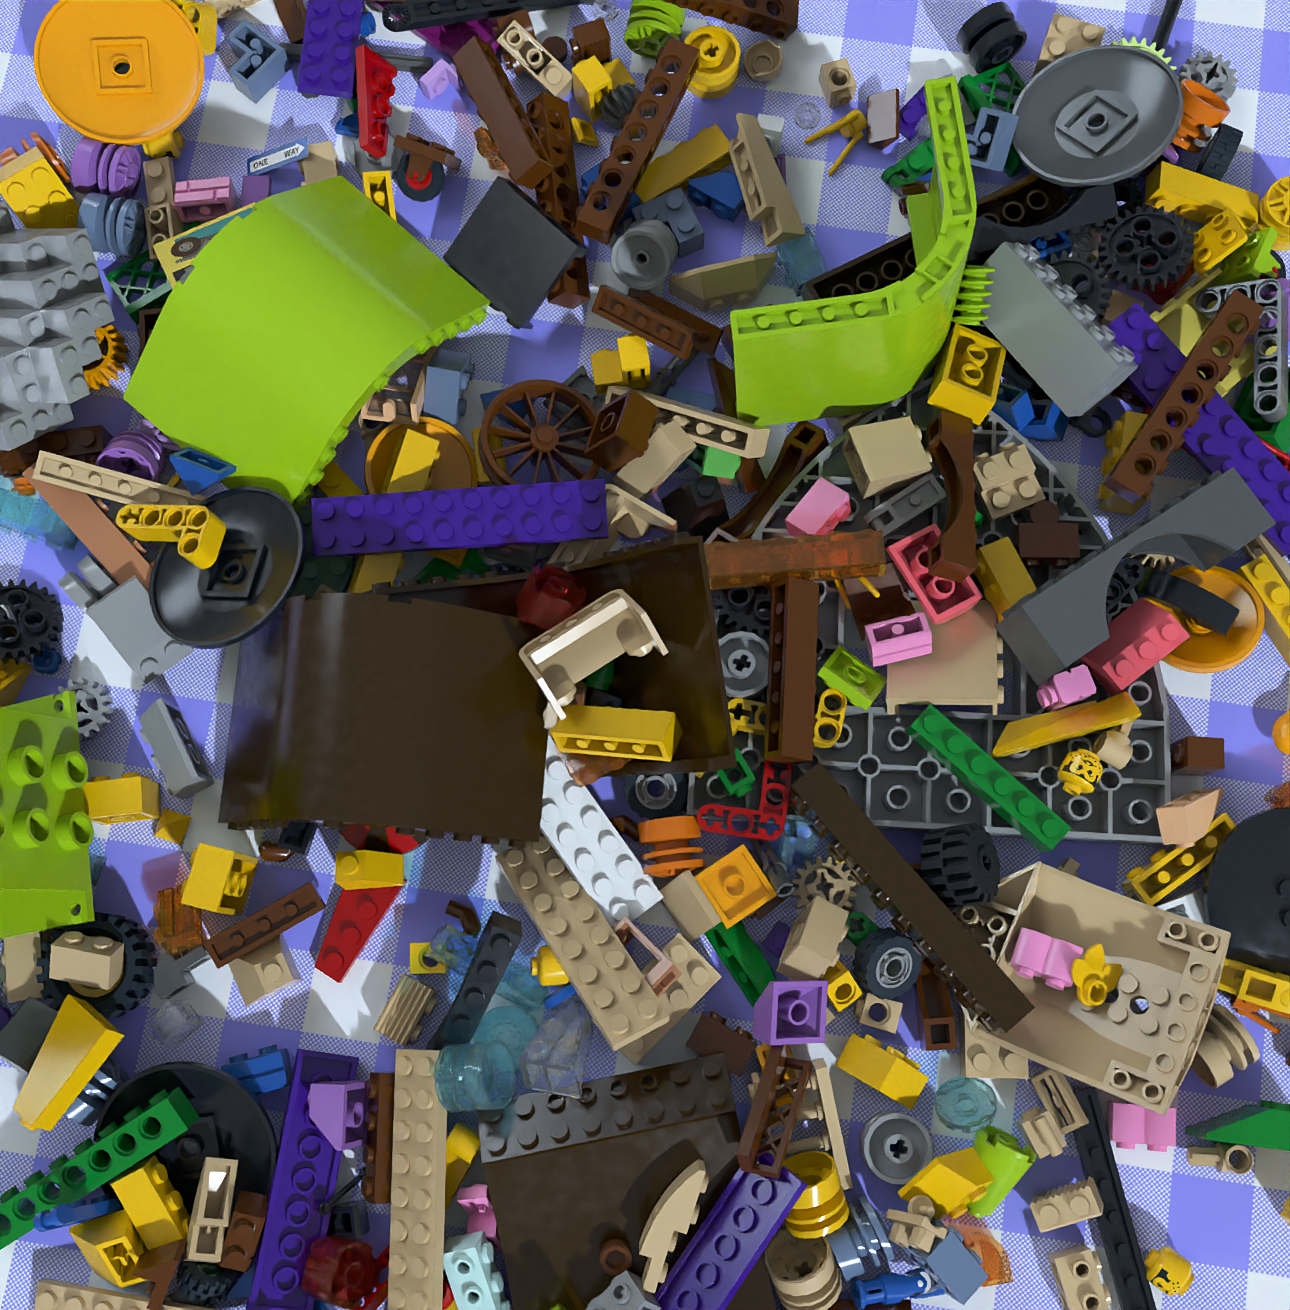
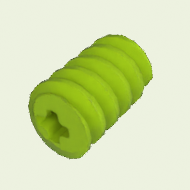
(973, 295)

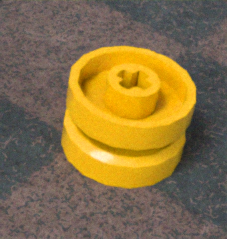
(717, 62)

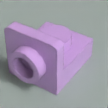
(438, 78)

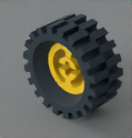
(135, 968)

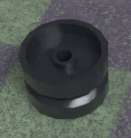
(991, 37)

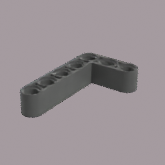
(1263, 339)

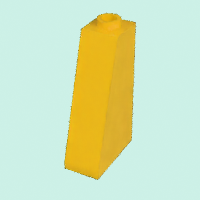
(65, 1064)

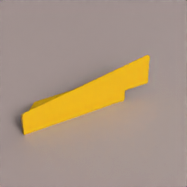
(1065, 724)

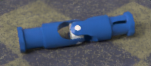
(893, 1288)

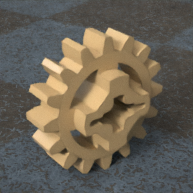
(820, 872)

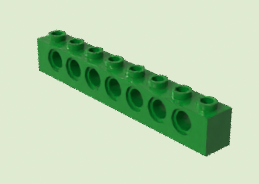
(172, 1112)

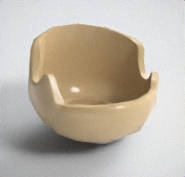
(763, 60)

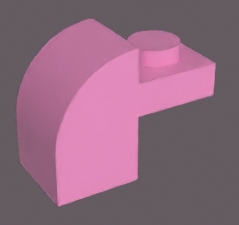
(478, 1205)

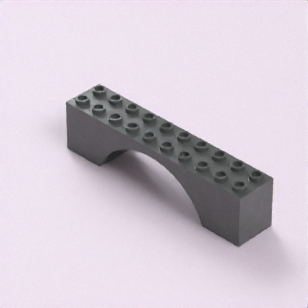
(1069, 612)

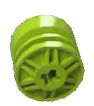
(652, 25)

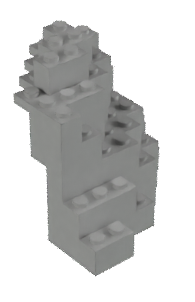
(46, 326)

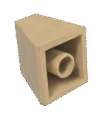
(886, 455)

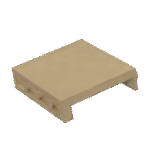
(958, 670)

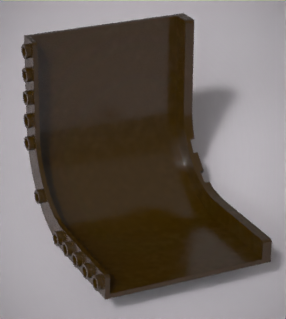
(673, 588)
(387, 721)

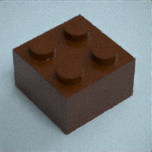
(621, 431)

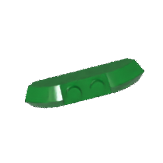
(742, 959)

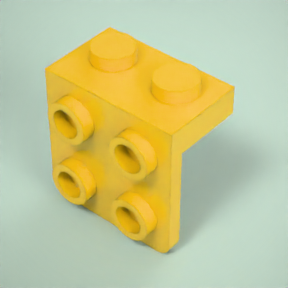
(1218, 240)

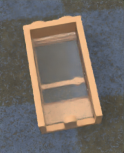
(403, 395)

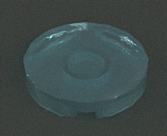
(965, 1104)

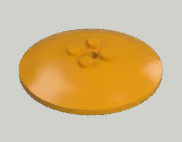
(78, 59)

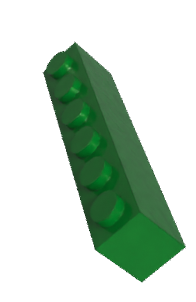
(988, 779)

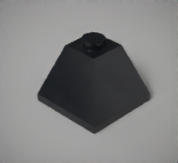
(697, 506)

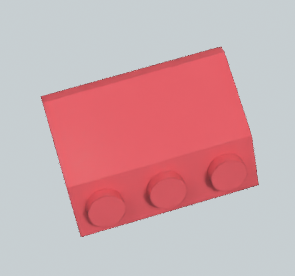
(938, 596)
(1136, 643)

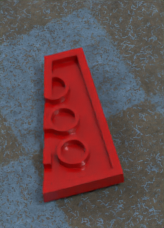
(374, 93)
(352, 926)

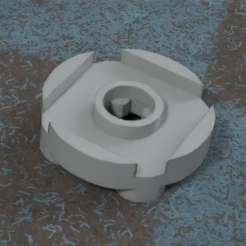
(363, 163)

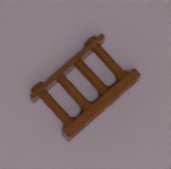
(657, 321)

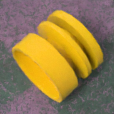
(1275, 212)
(823, 1202)

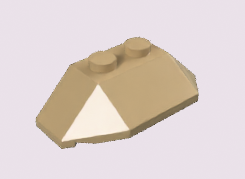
(725, 282)

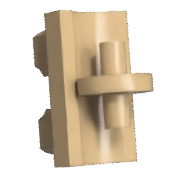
(914, 1226)

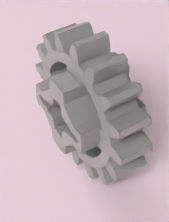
(1220, 76)
(87, 695)

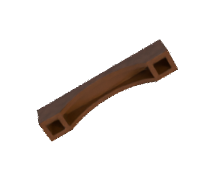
(951, 446)
(796, 453)
(933, 1005)

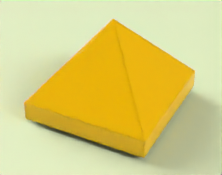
(583, 133)
(172, 826)

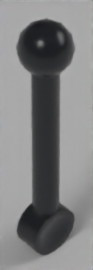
(325, 1207)

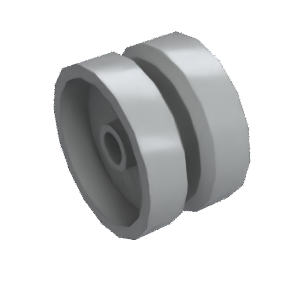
(644, 254)
(97, 584)
(752, 653)
(886, 1129)

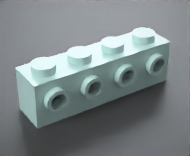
(473, 1273)

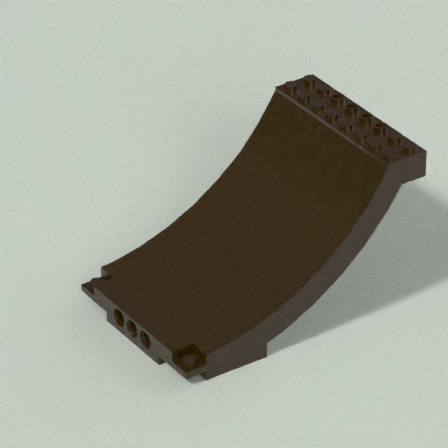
(594, 1168)

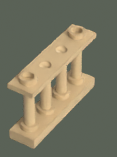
(825, 1110)

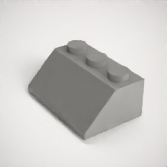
(174, 750)

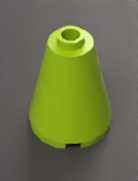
(1006, 1164)

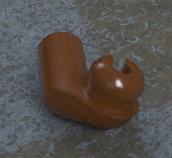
(625, 826)
(271, 853)
(468, 917)

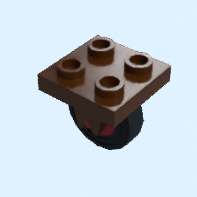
(421, 171)

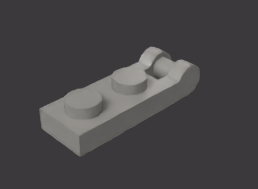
(906, 505)

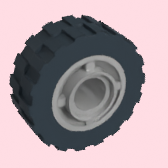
(1220, 152)
(656, 806)
(886, 963)

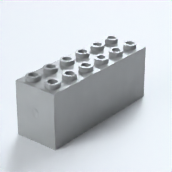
(1052, 331)

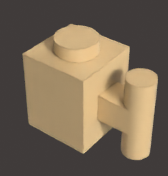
(1041, 1132)

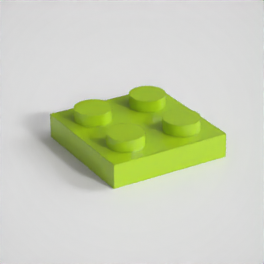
(852, 678)

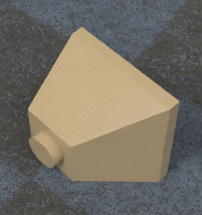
(265, 970)

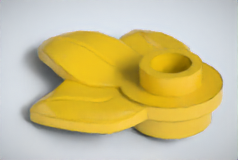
(1094, 976)

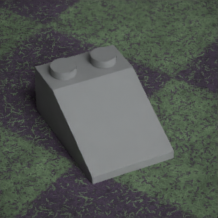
(133, 631)

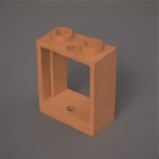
(664, 973)

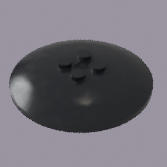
(209, 605)
(1250, 890)
(228, 1127)

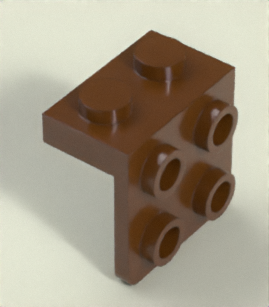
(891, 604)

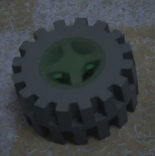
(205, 1280)

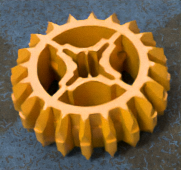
(106, 368)

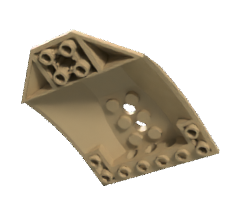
(1107, 1046)

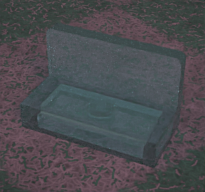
(796, 842)

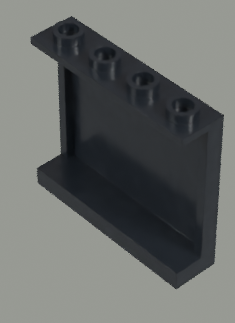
(513, 252)

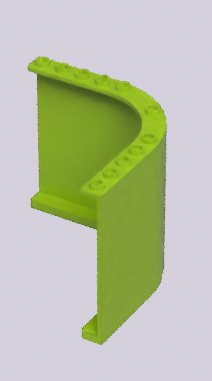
(294, 333)
(877, 344)

